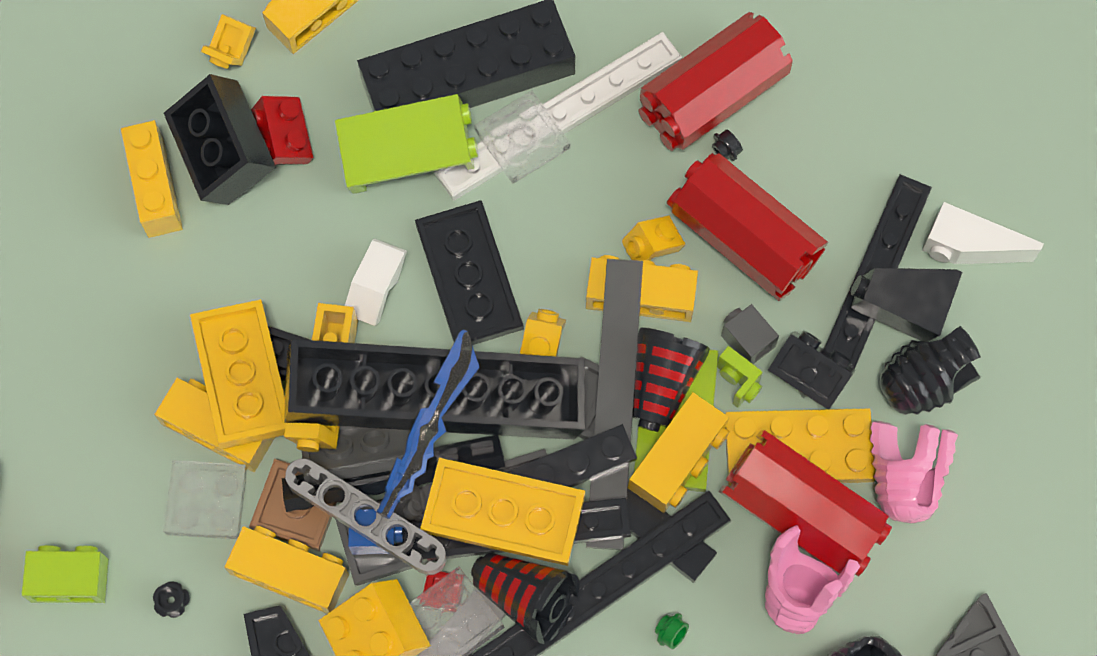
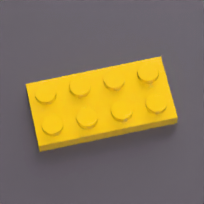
(240, 373)
(828, 438)
(503, 511)

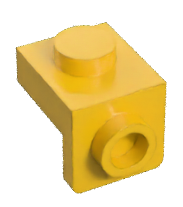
(229, 42)
(653, 239)
(542, 333)
(312, 436)

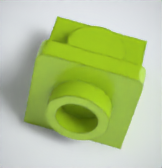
(739, 370)

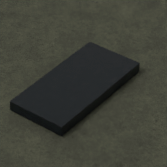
(469, 273)

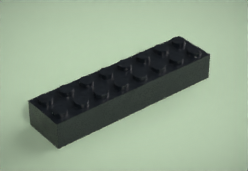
(391, 384)

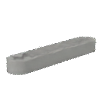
(352, 503)

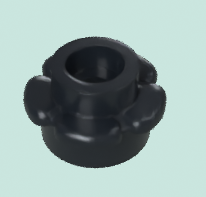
(727, 145)
(161, 597)

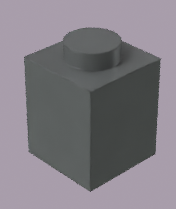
(749, 333)

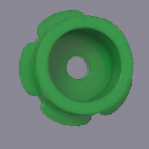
(671, 630)

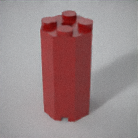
(714, 81)
(747, 225)
(792, 491)

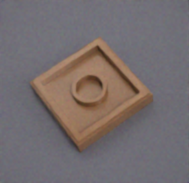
(300, 525)

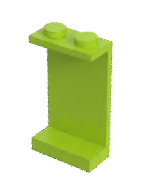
(405, 141)

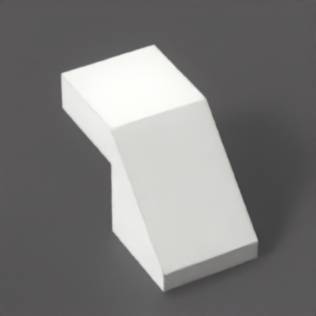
(374, 279)

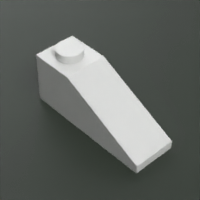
(970, 239)

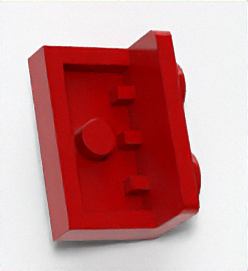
(283, 129)

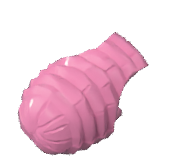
(910, 487)
(801, 586)

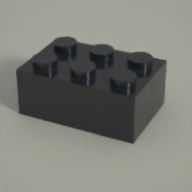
(219, 140)

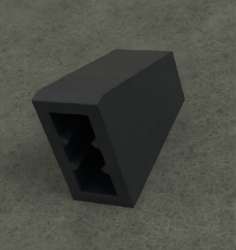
(907, 298)

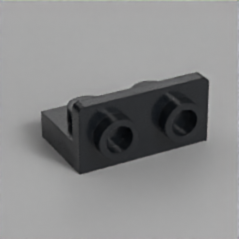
(812, 368)

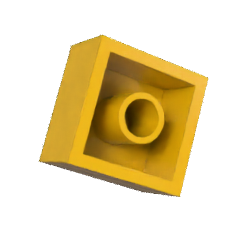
(375, 623)

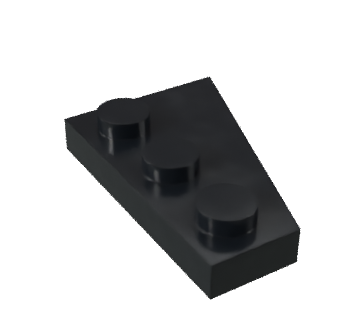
(272, 634)

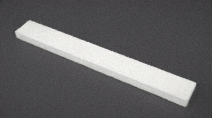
(576, 105)

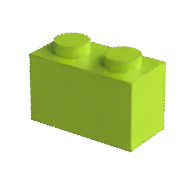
(65, 575)

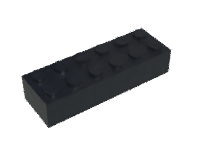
(473, 61)

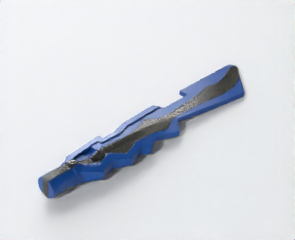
(428, 426)

